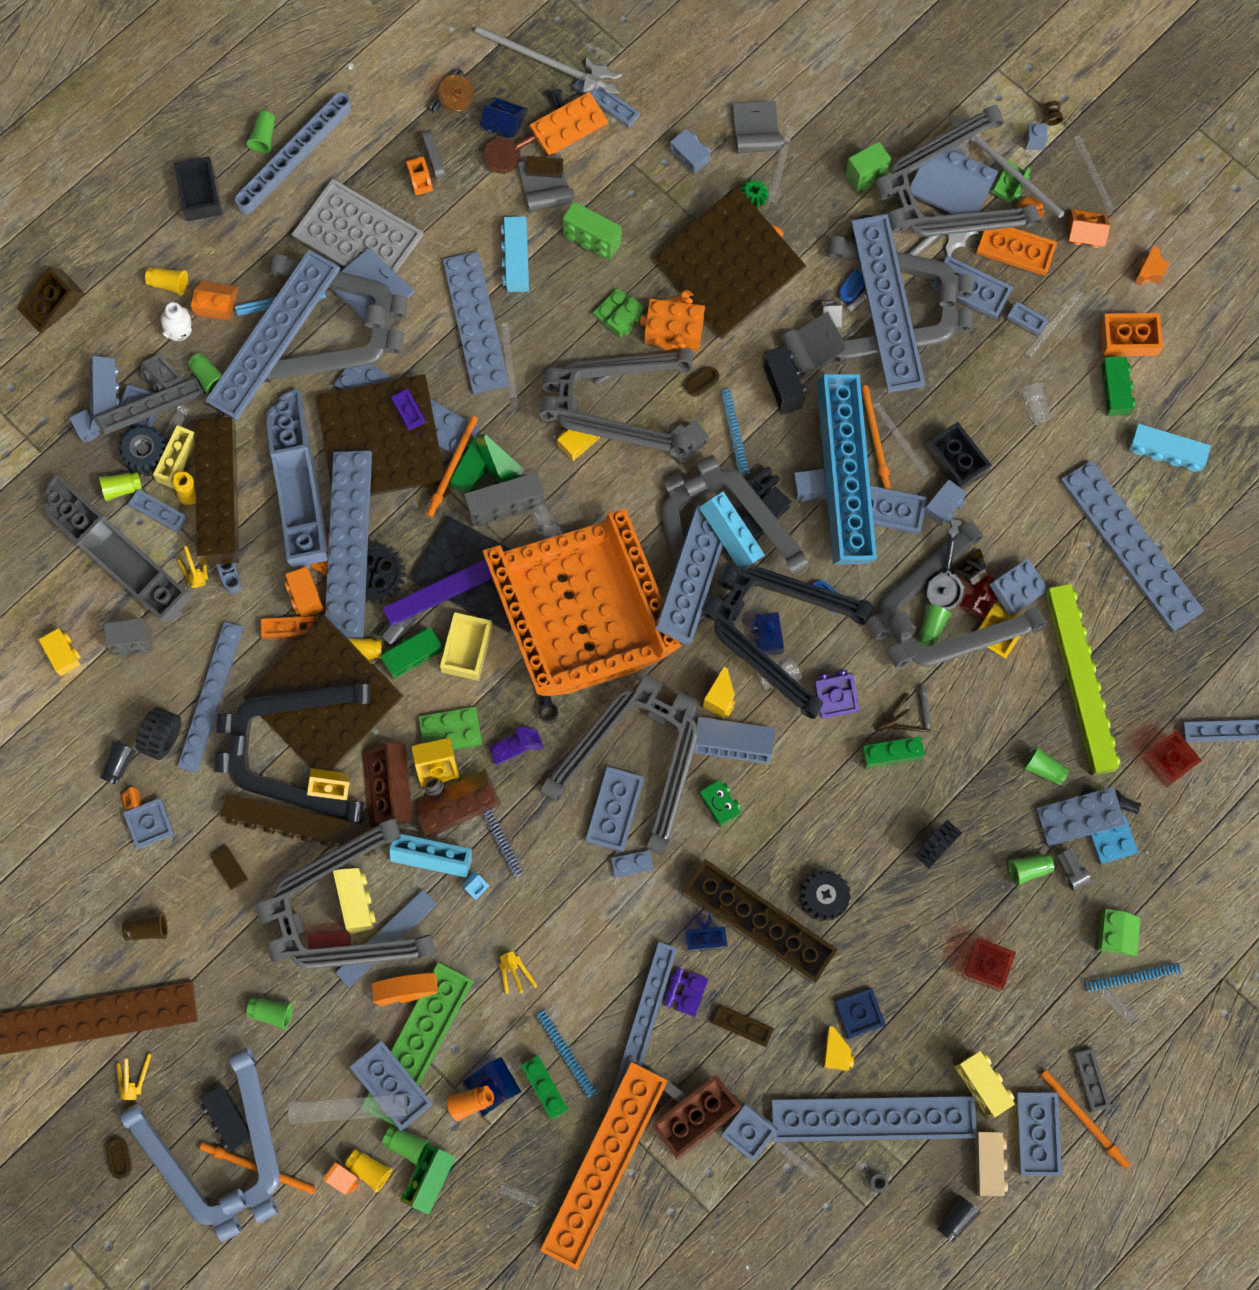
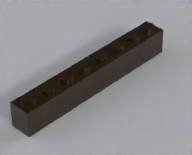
(290, 822)

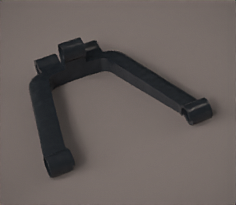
(726, 612)
(237, 760)

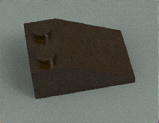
(50, 299)

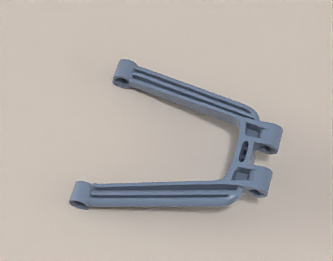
(258, 1197)

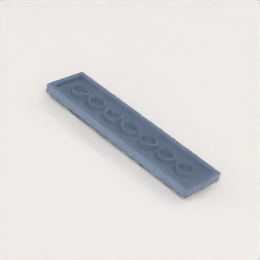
(476, 323)
(448, 424)
(690, 580)

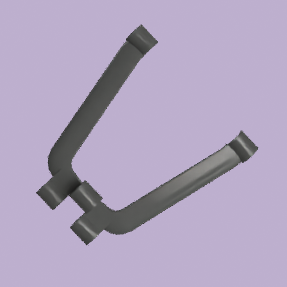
(909, 214)
(950, 287)
(376, 317)
(565, 406)
(713, 478)
(902, 627)
(660, 712)
(292, 925)

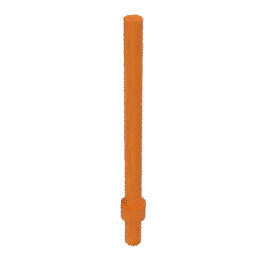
(883, 471)
(437, 498)
(1112, 1150)
(220, 1153)

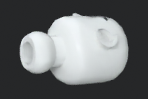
(176, 322)

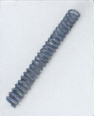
(500, 844)

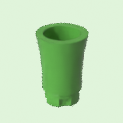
(262, 132)
(205, 372)
(932, 625)
(1046, 766)
(1029, 868)
(270, 1012)
(405, 1144)

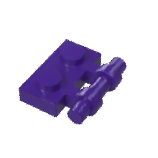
(691, 995)

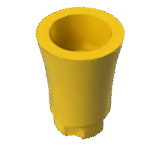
(167, 279)
(185, 488)
(368, 647)
(368, 1170)

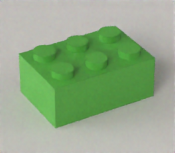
(592, 231)

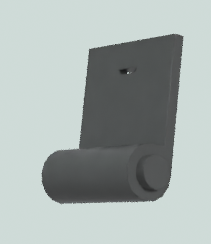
(756, 127)
(545, 191)
(812, 344)

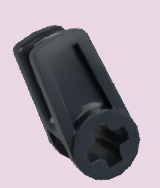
(760, 488)

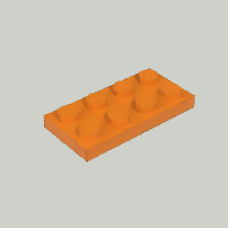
(568, 124)
(1018, 249)

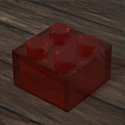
(1171, 758)
(988, 965)

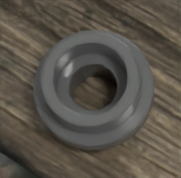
(433, 787)
(878, 1175)

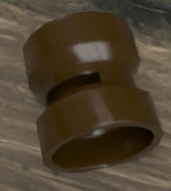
(1053, 113)

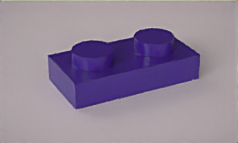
(408, 409)

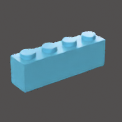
(516, 254)
(1169, 448)
(731, 531)
(431, 855)

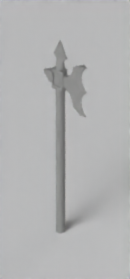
(589, 80)
(1006, 165)
(954, 241)

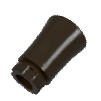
(146, 927)

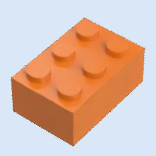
(1131, 334)

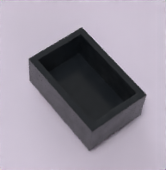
(198, 188)
(784, 379)

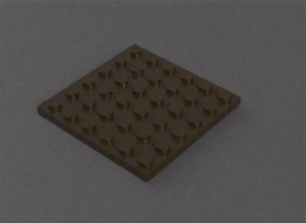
(730, 261)
(369, 421)
(319, 661)

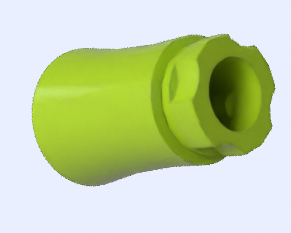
(119, 485)

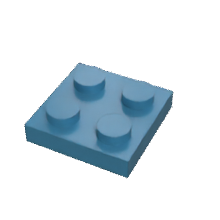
(1114, 843)

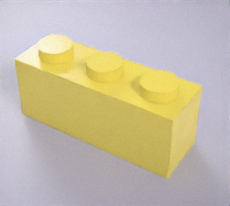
(175, 456)

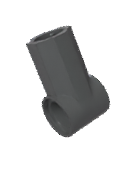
(392, 633)
(1076, 875)

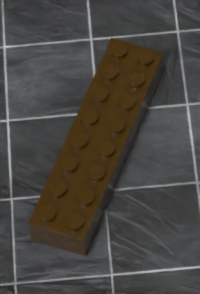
(216, 491)
(759, 921)

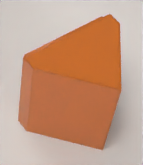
(131, 798)

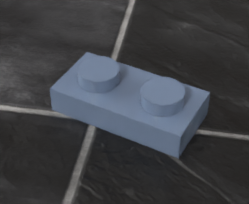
(1027, 319)
(632, 864)

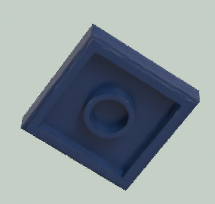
(859, 1013)

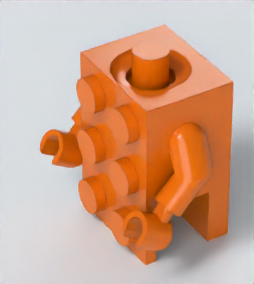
(674, 323)

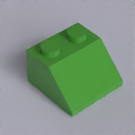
(1118, 933)

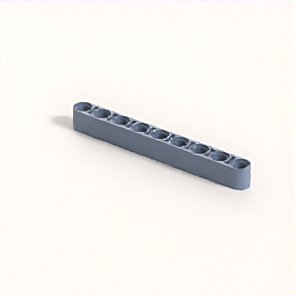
(292, 161)

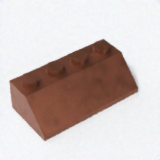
(387, 784)
(457, 804)
(696, 1117)

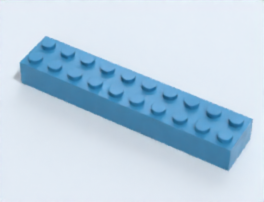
(846, 469)

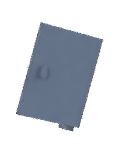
(372, 267)

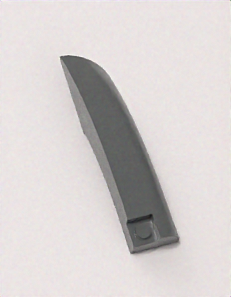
(114, 551)

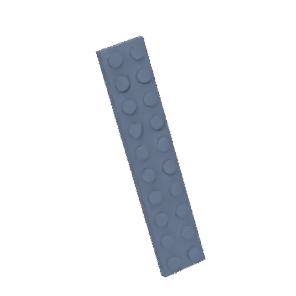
(888, 303)
(272, 335)
(349, 541)
(1132, 546)
(874, 1119)

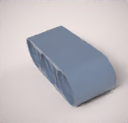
(229, 575)

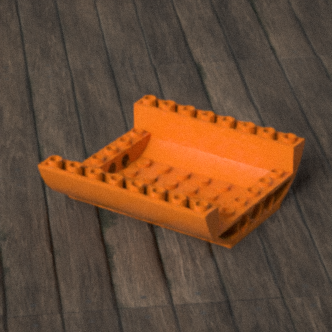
(611, 599)

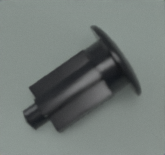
(556, 98)

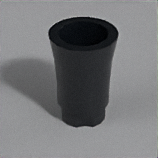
(116, 762)
(958, 1218)

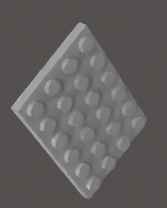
(347, 224)

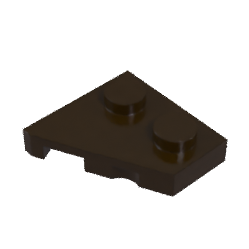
(972, 568)

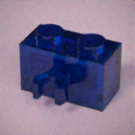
(768, 633)
(705, 938)

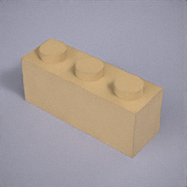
(991, 1164)

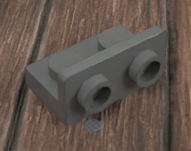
(159, 373)

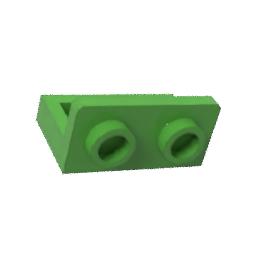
(1007, 186)

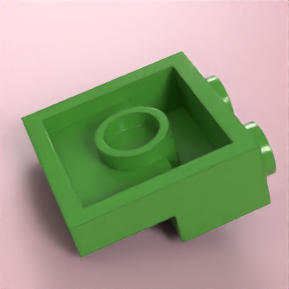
(619, 313)

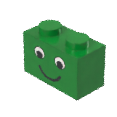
(720, 803)

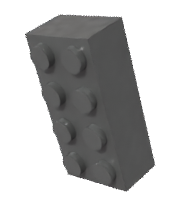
(504, 499)

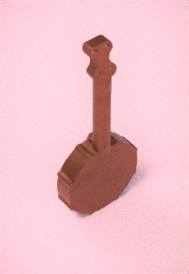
(503, 154)

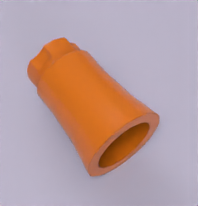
(468, 1102)

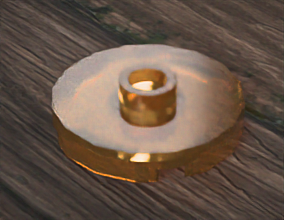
(449, 98)

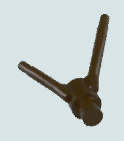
(890, 721)

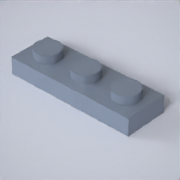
(157, 510)

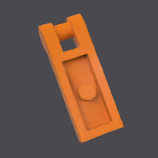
(285, 627)

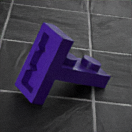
(517, 744)

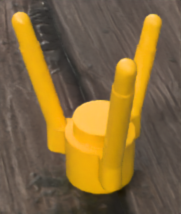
(196, 577)
(509, 962)
(128, 1090)

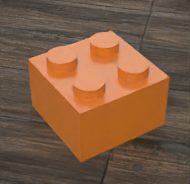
(303, 589)

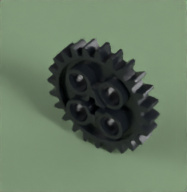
(391, 577)

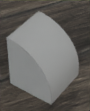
(835, 309)

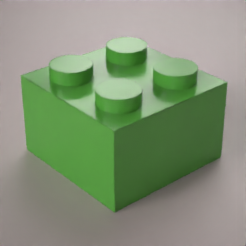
(867, 167)

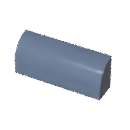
(734, 740)

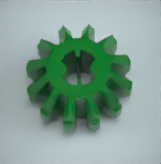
(756, 192)

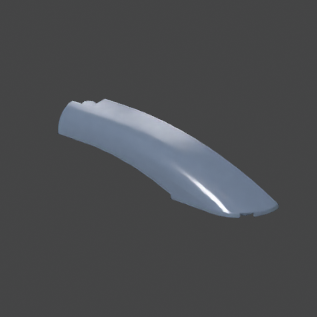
(296, 482)

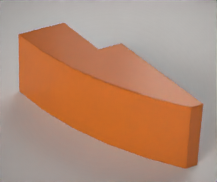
(404, 988)

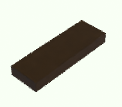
(742, 1025)

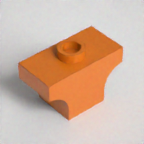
(419, 175)
(1152, 268)

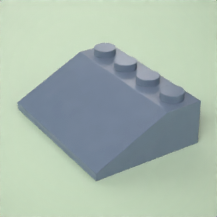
(954, 183)

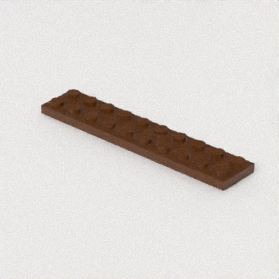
(97, 1018)

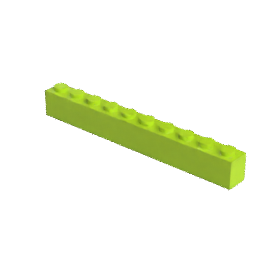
(1082, 680)

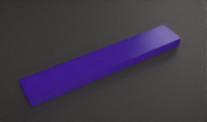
(437, 593)

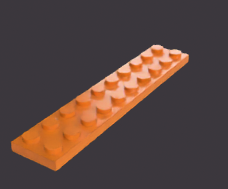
(604, 1165)

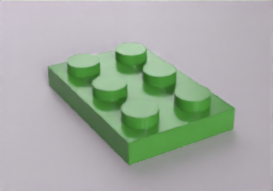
(458, 725)

